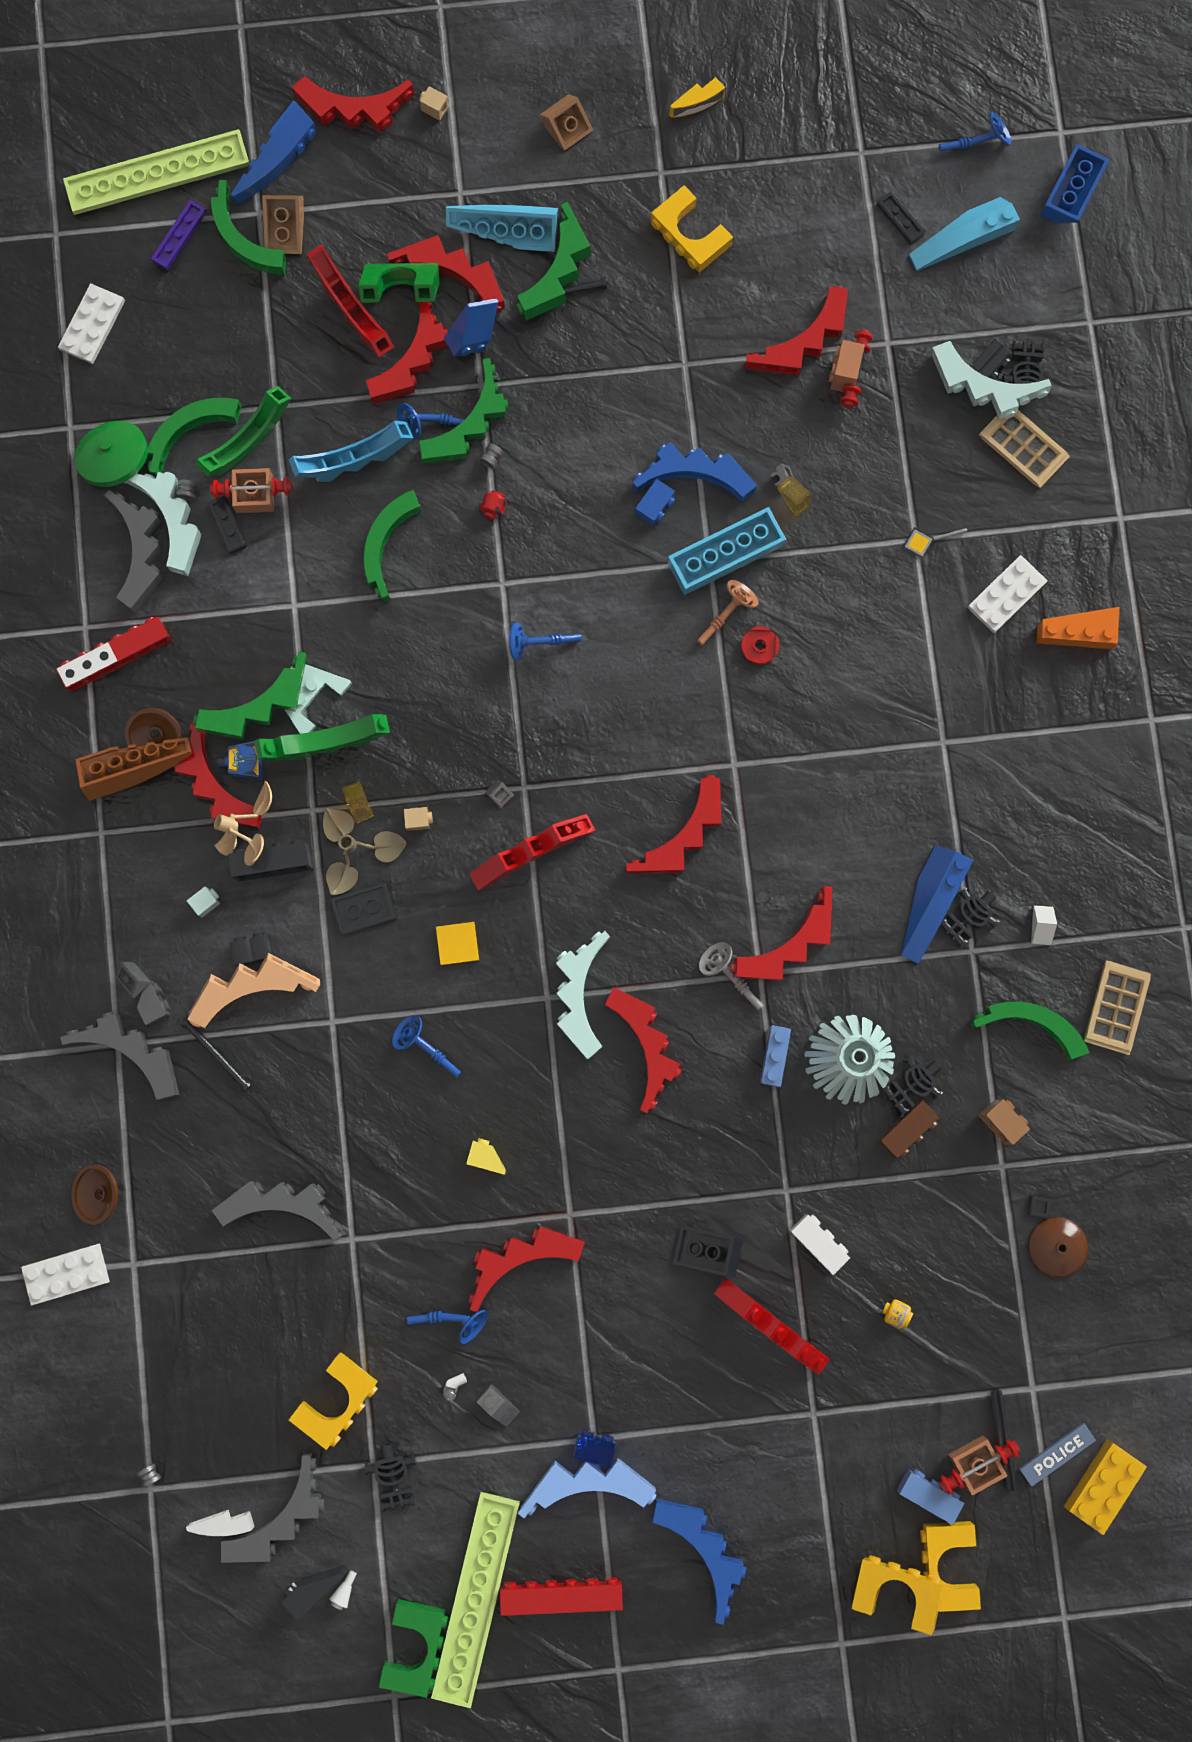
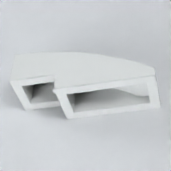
(222, 1524)

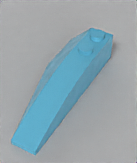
(509, 224)
(967, 232)

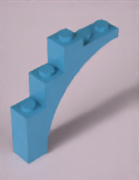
(355, 456)

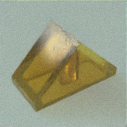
(795, 495)
(357, 802)

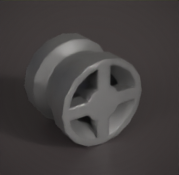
(186, 489)
(148, 1475)

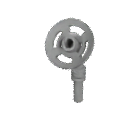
(721, 964)

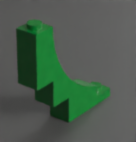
(548, 291)
(281, 695)
(323, 741)

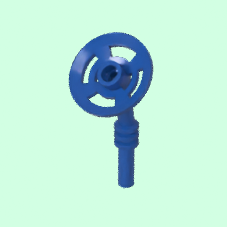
(996, 131)
(413, 419)
(519, 642)
(413, 1036)
(471, 1325)

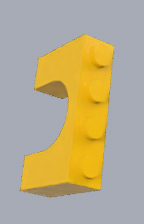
(697, 252)
(326, 1429)
(938, 1539)
(926, 1590)

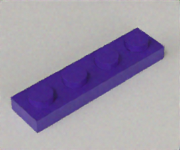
(178, 235)

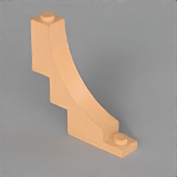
(272, 975)

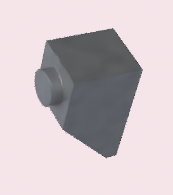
(497, 1406)

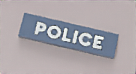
(1057, 1454)

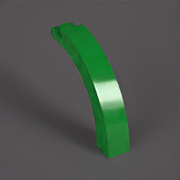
(255, 256)
(186, 419)
(249, 436)
(384, 525)
(1060, 1029)

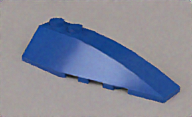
(286, 142)
(932, 899)

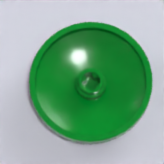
(111, 453)

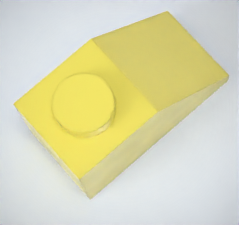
(485, 1157)

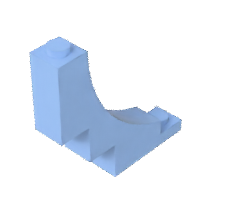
(561, 1483)

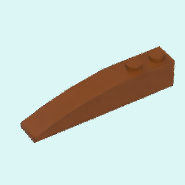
(125, 767)

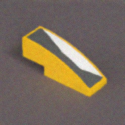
(697, 99)

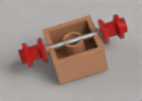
(847, 365)
(252, 490)
(978, 1465)

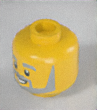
(897, 1314)

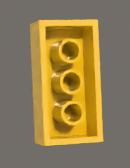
(1105, 1486)

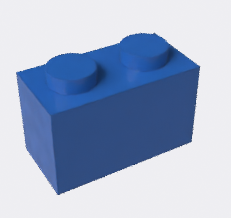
(655, 503)

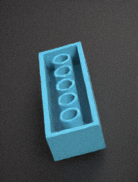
(726, 551)

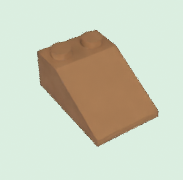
(283, 222)

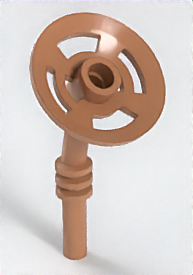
(742, 594)

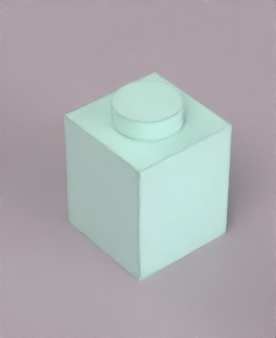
(204, 901)

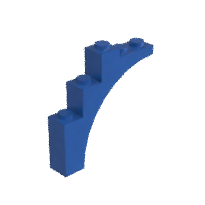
(697, 465)
(724, 1570)

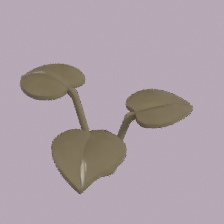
(336, 827)

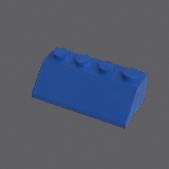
(1075, 186)

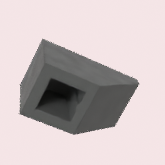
(151, 1005)

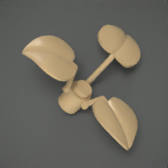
(230, 827)

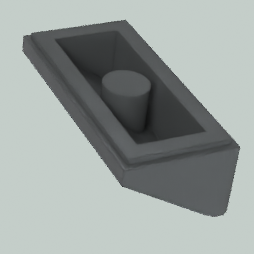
(132, 978)

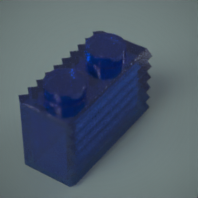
(594, 1448)

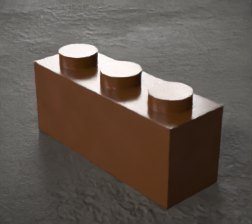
(909, 1129)

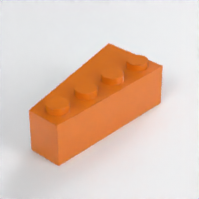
(1084, 629)

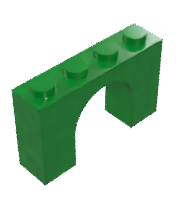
(378, 277)
(416, 1678)

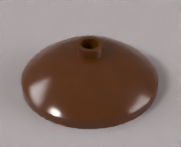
(141, 727)
(94, 1194)
(1045, 1244)

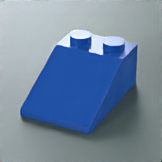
(472, 328)

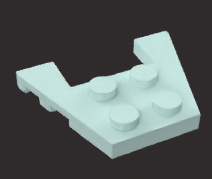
(312, 684)

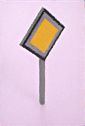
(920, 542)

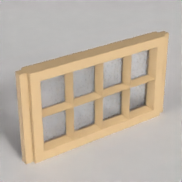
(1025, 447)
(1117, 1007)

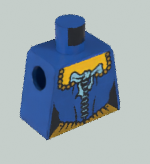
(242, 761)

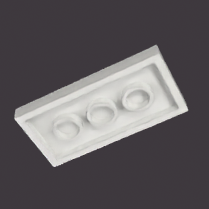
(91, 323)
(1007, 594)
(65, 1274)

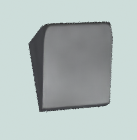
(499, 793)

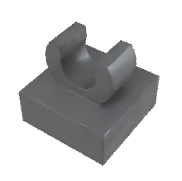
(783, 472)

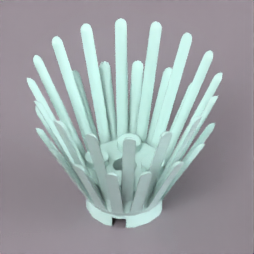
(840, 1060)

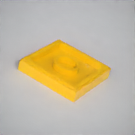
(457, 943)

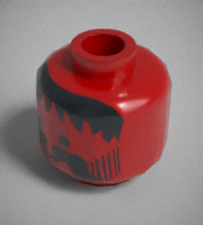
(493, 505)

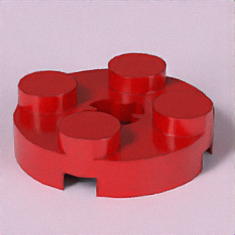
(767, 638)

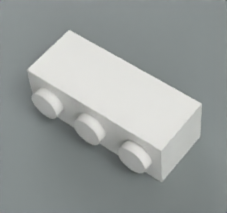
(820, 1243)

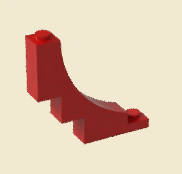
(455, 265)
(787, 357)
(530, 850)
(670, 856)
(813, 931)

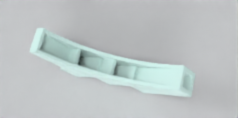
(981, 389)
(183, 536)
(575, 968)

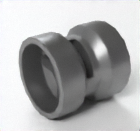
(491, 456)

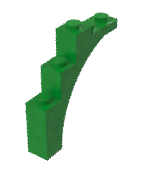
(453, 443)

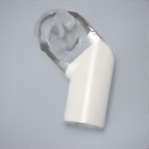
(452, 1385)

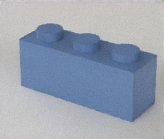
(775, 1056)
(930, 1496)

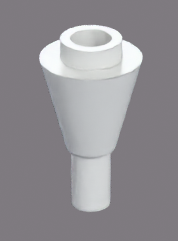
(341, 1596)

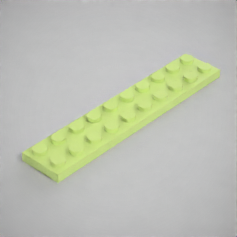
(156, 172)
(475, 1600)

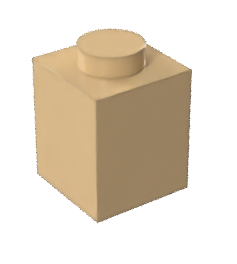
(434, 103)
(417, 819)

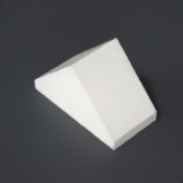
(1043, 925)

